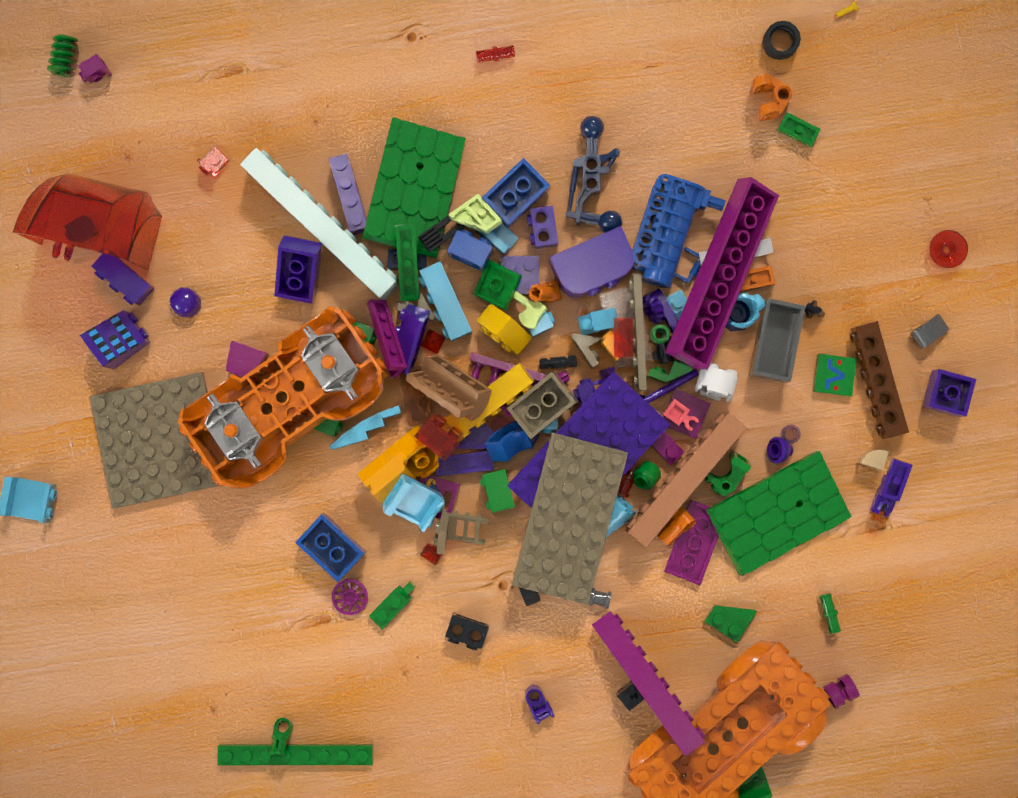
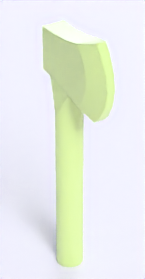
(533, 312)

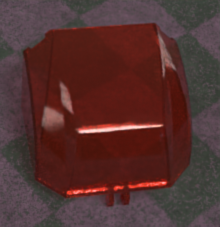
(91, 217)

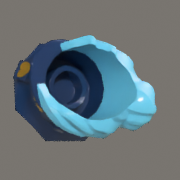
(745, 311)

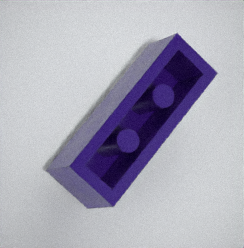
(122, 278)

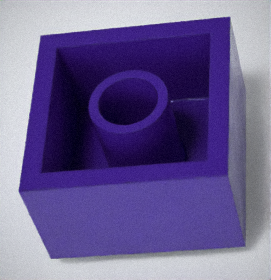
(949, 393)

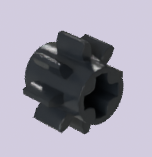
(660, 354)

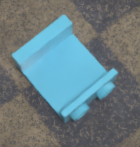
(27, 499)

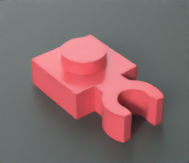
(678, 413)

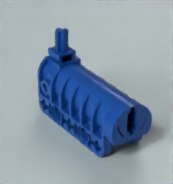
(669, 227)

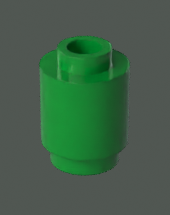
(664, 332)

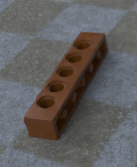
(888, 387)

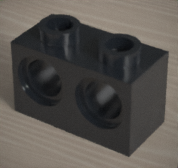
(468, 625)

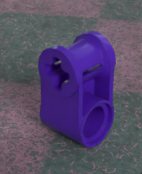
(539, 707)

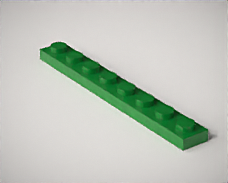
(296, 754)

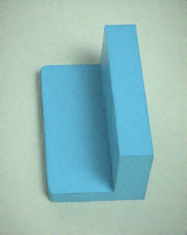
(500, 238)

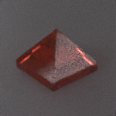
(433, 341)
(429, 553)

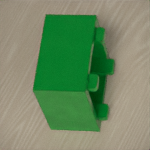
(497, 491)

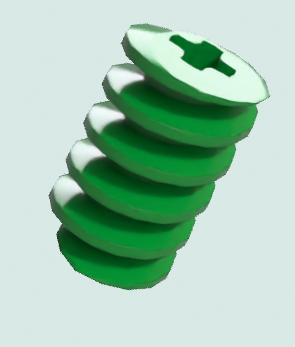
(61, 54)

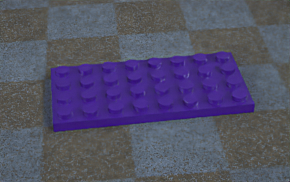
(608, 417)

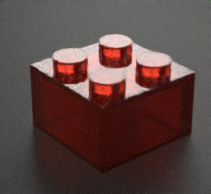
(439, 436)

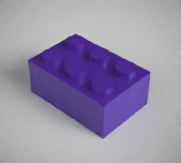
(297, 269)

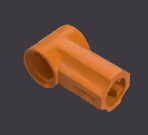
(545, 292)
(679, 523)

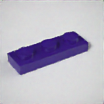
(465, 463)

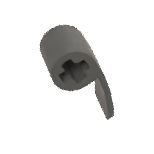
(930, 331)

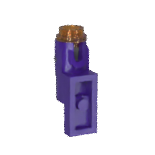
(890, 490)

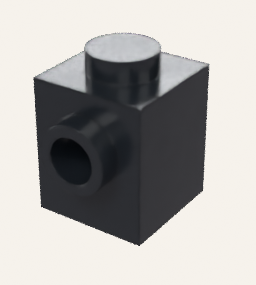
(629, 695)

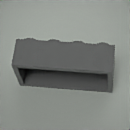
(777, 340)

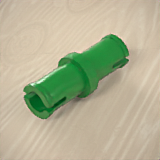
(830, 613)

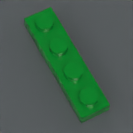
(407, 262)

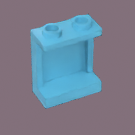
(414, 502)

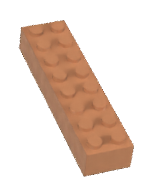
(685, 478)

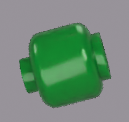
(646, 475)

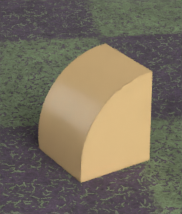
(874, 459)

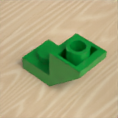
(676, 370)

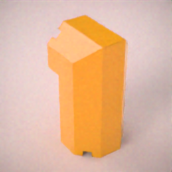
(404, 457)

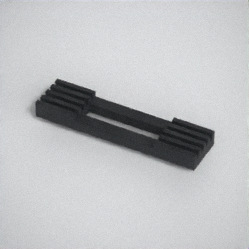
(432, 239)

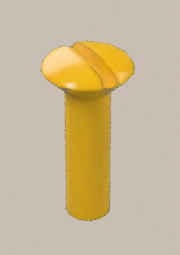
(854, 6)

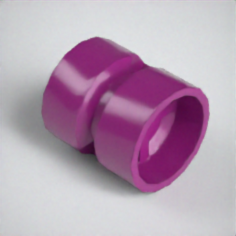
(841, 691)

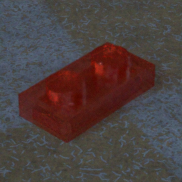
(623, 337)

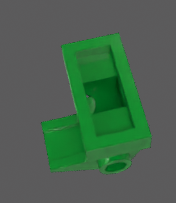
(739, 466)

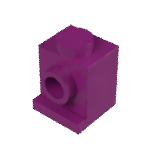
(93, 69)

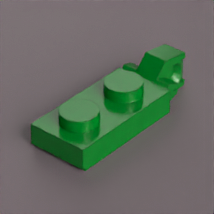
(392, 605)

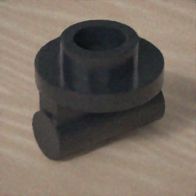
(812, 308)

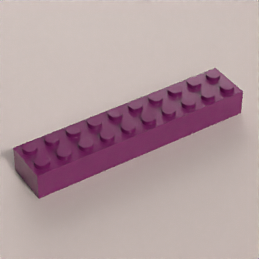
(722, 273)

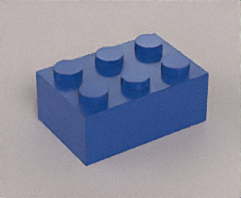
(516, 192)
(330, 547)

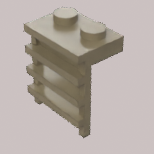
(447, 529)

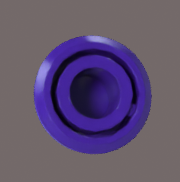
(779, 450)

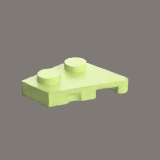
(476, 215)

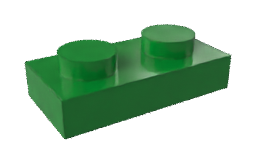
(798, 129)

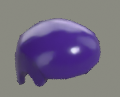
(185, 302)

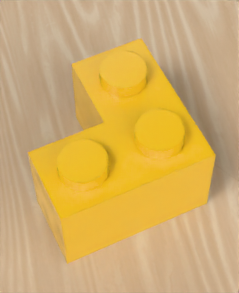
(503, 329)

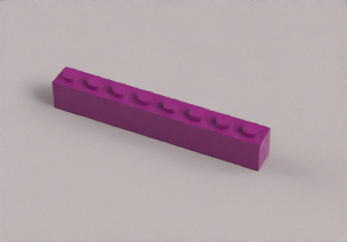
(648, 683)

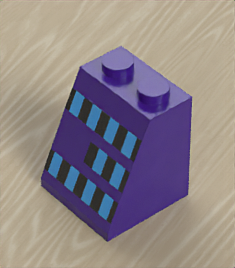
(116, 339)

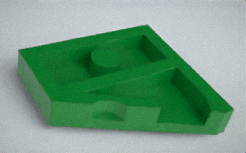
(730, 620)

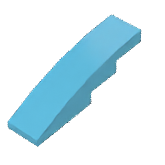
(360, 431)

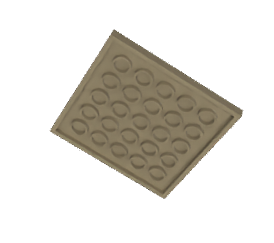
(142, 444)

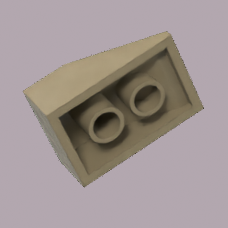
(542, 404)

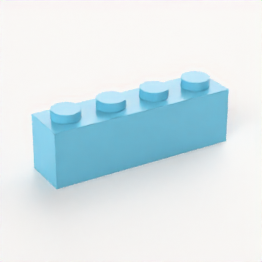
(446, 302)

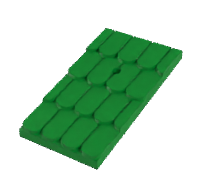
(413, 182)
(779, 513)

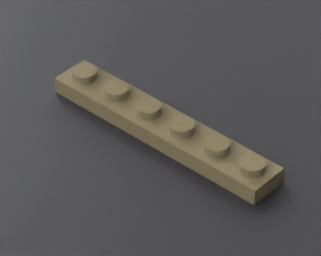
(636, 305)

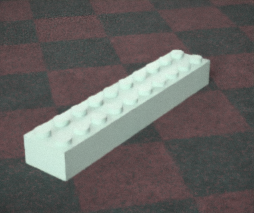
(316, 221)

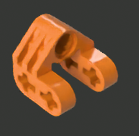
(774, 109)

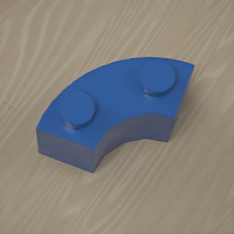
(508, 442)

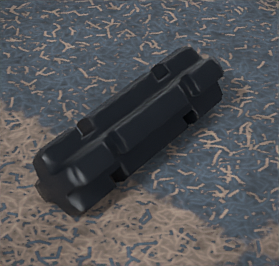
(558, 362)

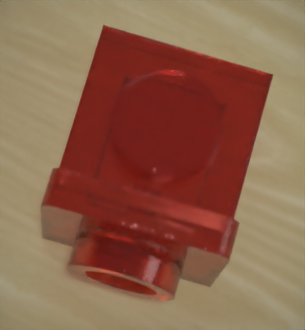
(212, 162)

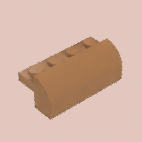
(451, 387)

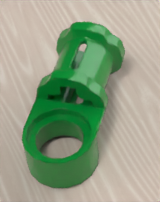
(280, 738)

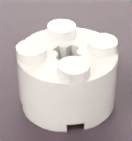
(717, 383)

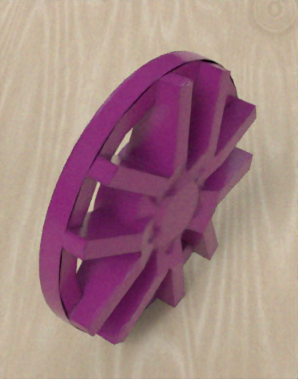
(349, 596)

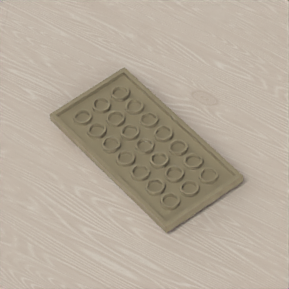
(569, 518)

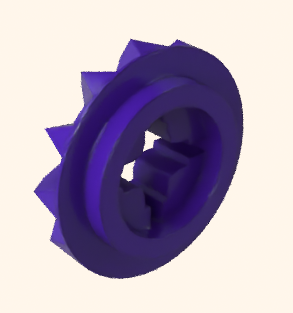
(653, 308)

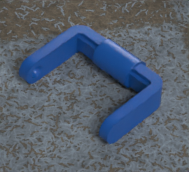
(694, 270)

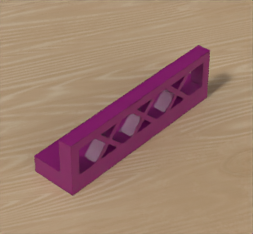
(387, 336)

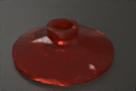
(954, 242)

